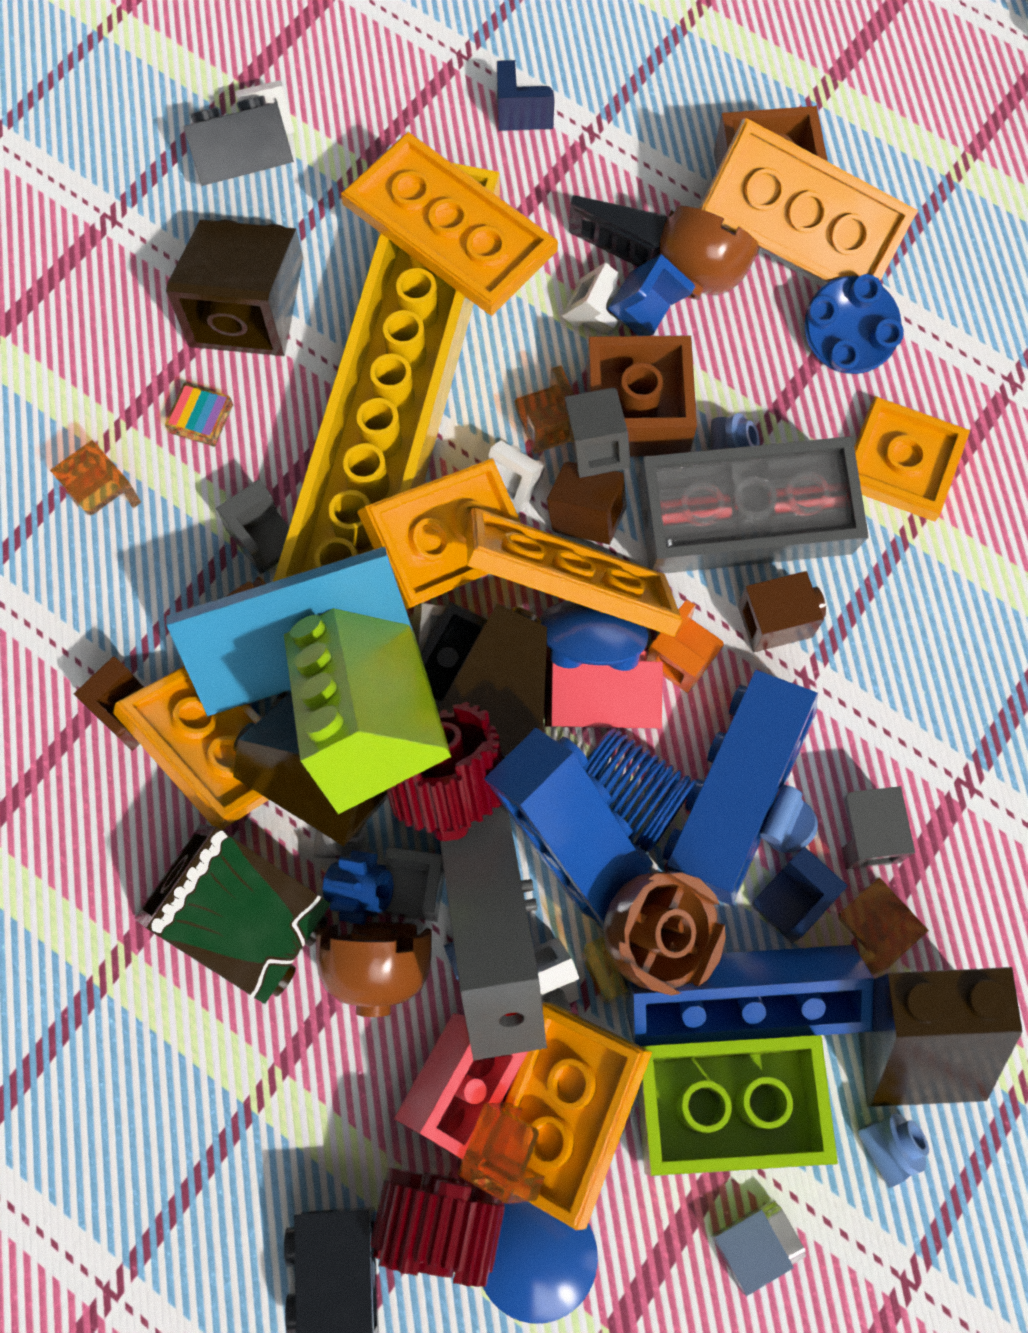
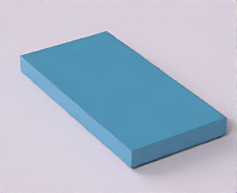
(238, 643)

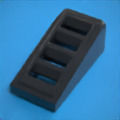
(617, 228)

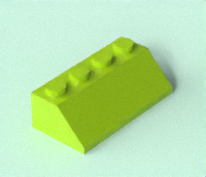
(361, 705)

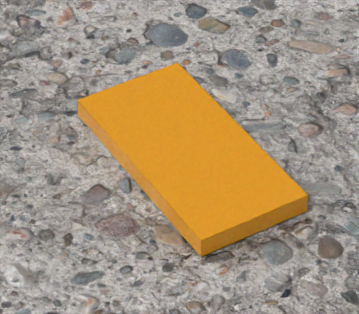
(805, 207)
(450, 223)
(570, 571)

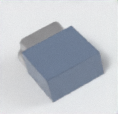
(759, 1247)

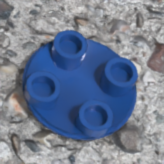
(853, 324)
(592, 637)
(540, 1265)

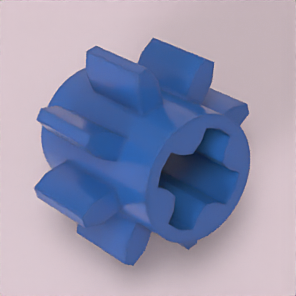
(358, 887)

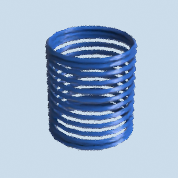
(671, 802)

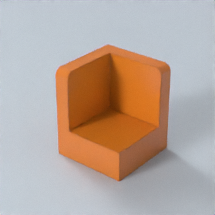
(687, 653)

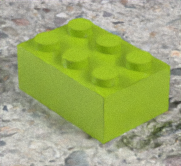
(736, 1106)

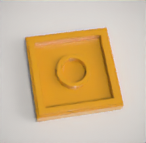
(908, 457)

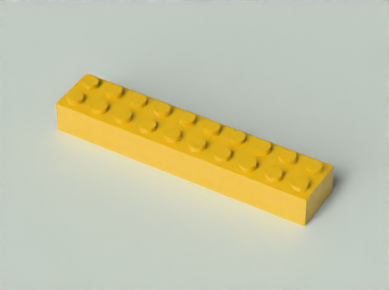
(381, 404)

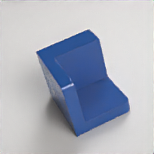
(649, 294)

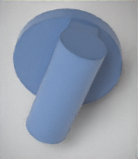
(733, 432)
(790, 822)
(895, 1147)

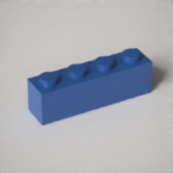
(742, 783)
(568, 821)
(760, 998)

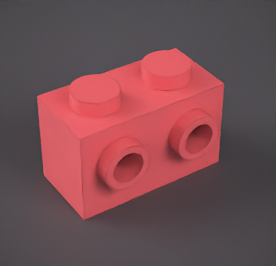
(604, 696)
(454, 1088)

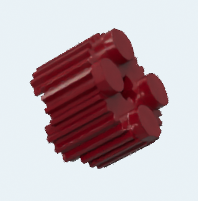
(454, 790)
(436, 1227)

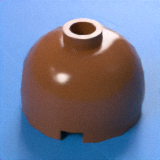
(706, 251)
(664, 931)
(374, 964)

